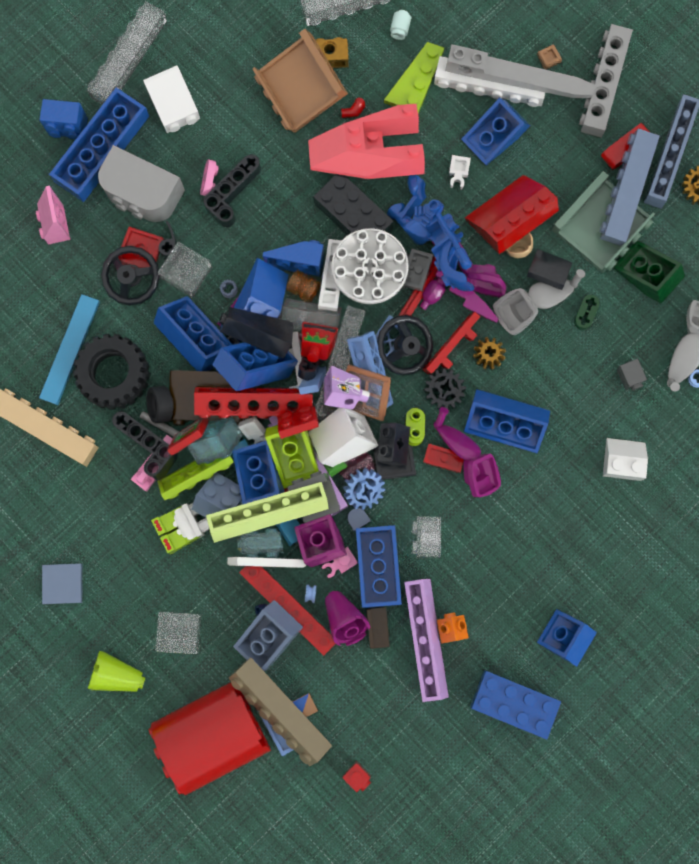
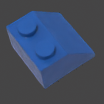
(566, 637)

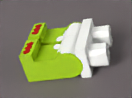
(186, 524)

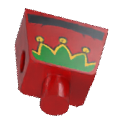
(317, 341)

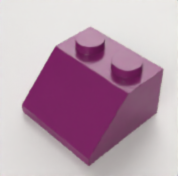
(320, 541)

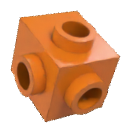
(452, 628)

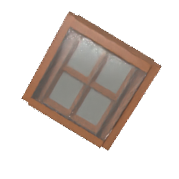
(379, 388)

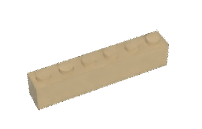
(46, 429)

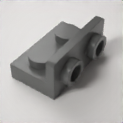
(418, 269)

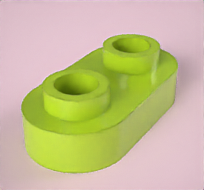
(415, 425)

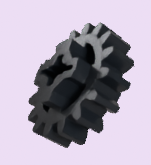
(452, 391)

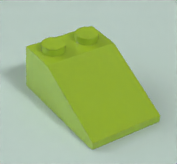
(291, 455)

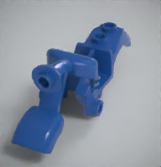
(431, 225)

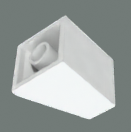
(172, 99)
(342, 437)

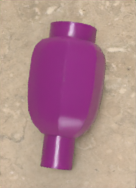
(433, 293)

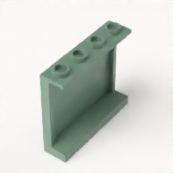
(583, 220)

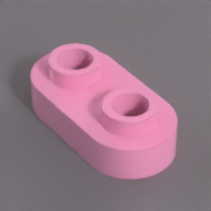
(210, 171)

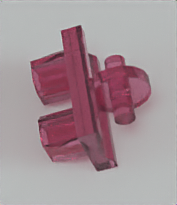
(363, 461)

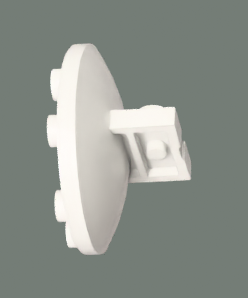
(369, 266)

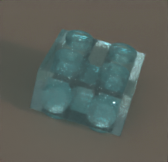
(256, 544)

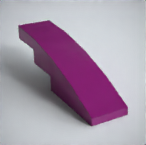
(473, 302)

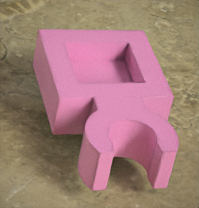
(342, 563)

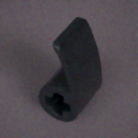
(165, 244)

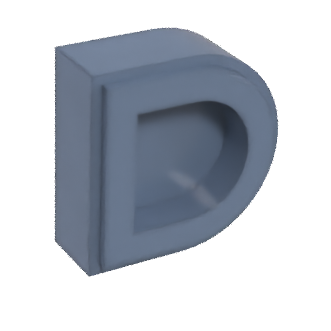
(357, 518)

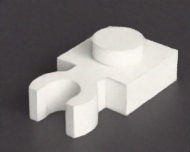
(459, 168)
(252, 429)

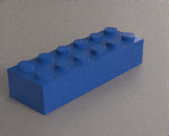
(112, 125)

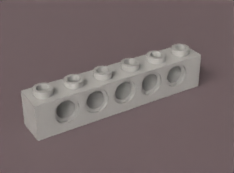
(620, 38)

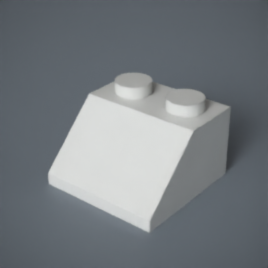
(625, 459)

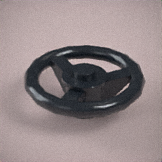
(130, 275)
(405, 344)

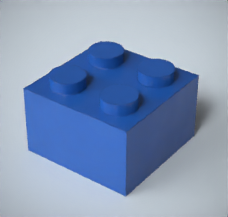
(63, 118)

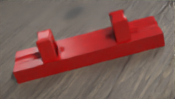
(463, 330)

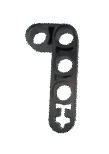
(235, 187)
(144, 440)

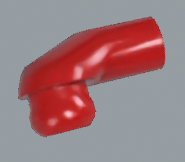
(355, 110)

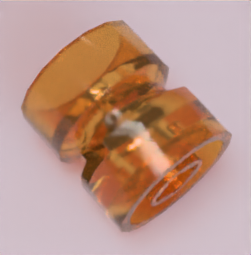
(303, 286)

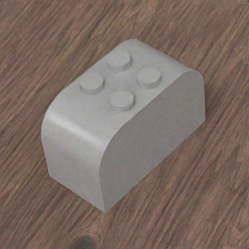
(139, 186)

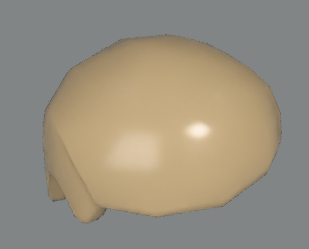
(521, 247)

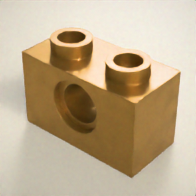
(339, 46)

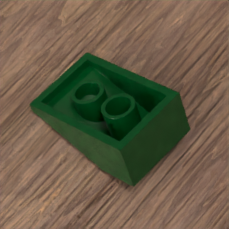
(650, 271)

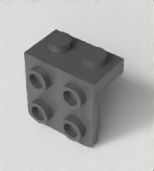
(332, 500)

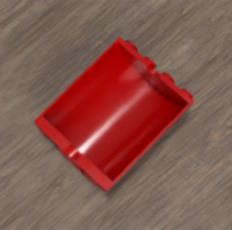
(207, 739)

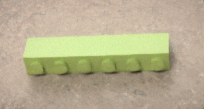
(267, 512)

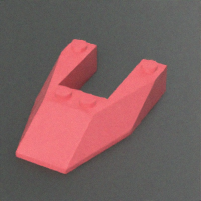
(358, 146)

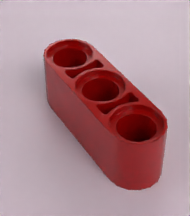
(614, 153)

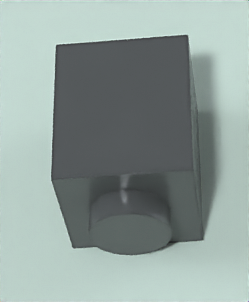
(631, 375)

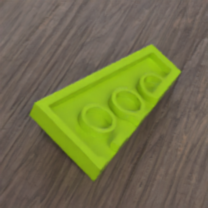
(417, 78)

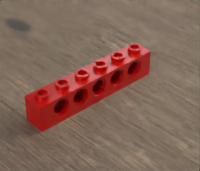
(263, 396)
(272, 590)

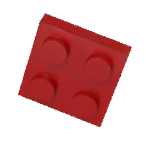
(297, 422)

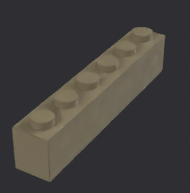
(280, 712)

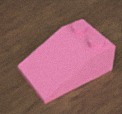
(52, 217)

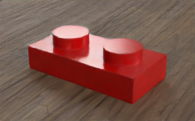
(443, 458)

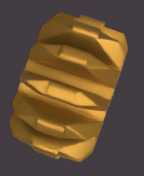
(493, 348)

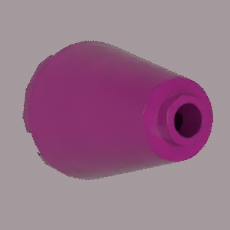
(345, 620)

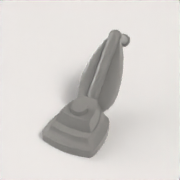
(520, 308)
(686, 354)

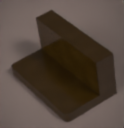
(378, 628)

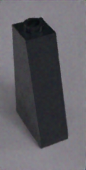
(258, 330)

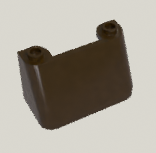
(182, 389)

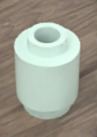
(400, 24)

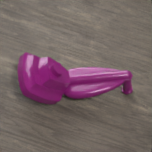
(484, 279)
(479, 470)

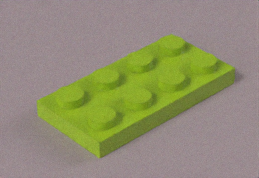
(190, 475)

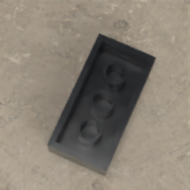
(350, 207)

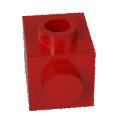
(357, 777)

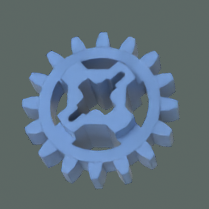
(371, 489)

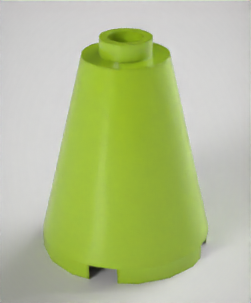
(114, 675)

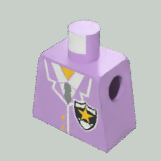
(343, 389)

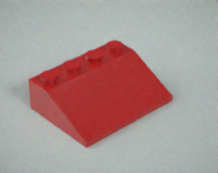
(513, 213)

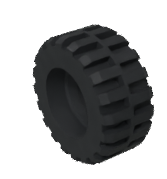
(94, 355)

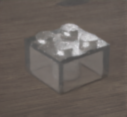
(185, 269)
(427, 537)
(178, 633)

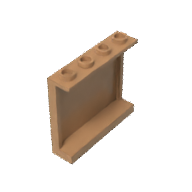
(300, 83)

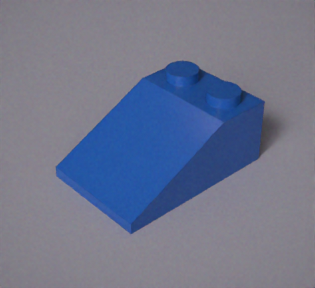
(495, 131)
(302, 256)
(263, 290)

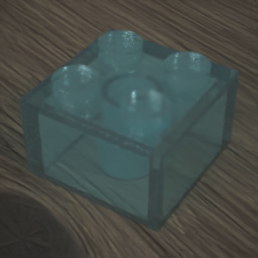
(217, 441)

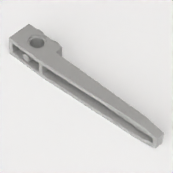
(481, 66)

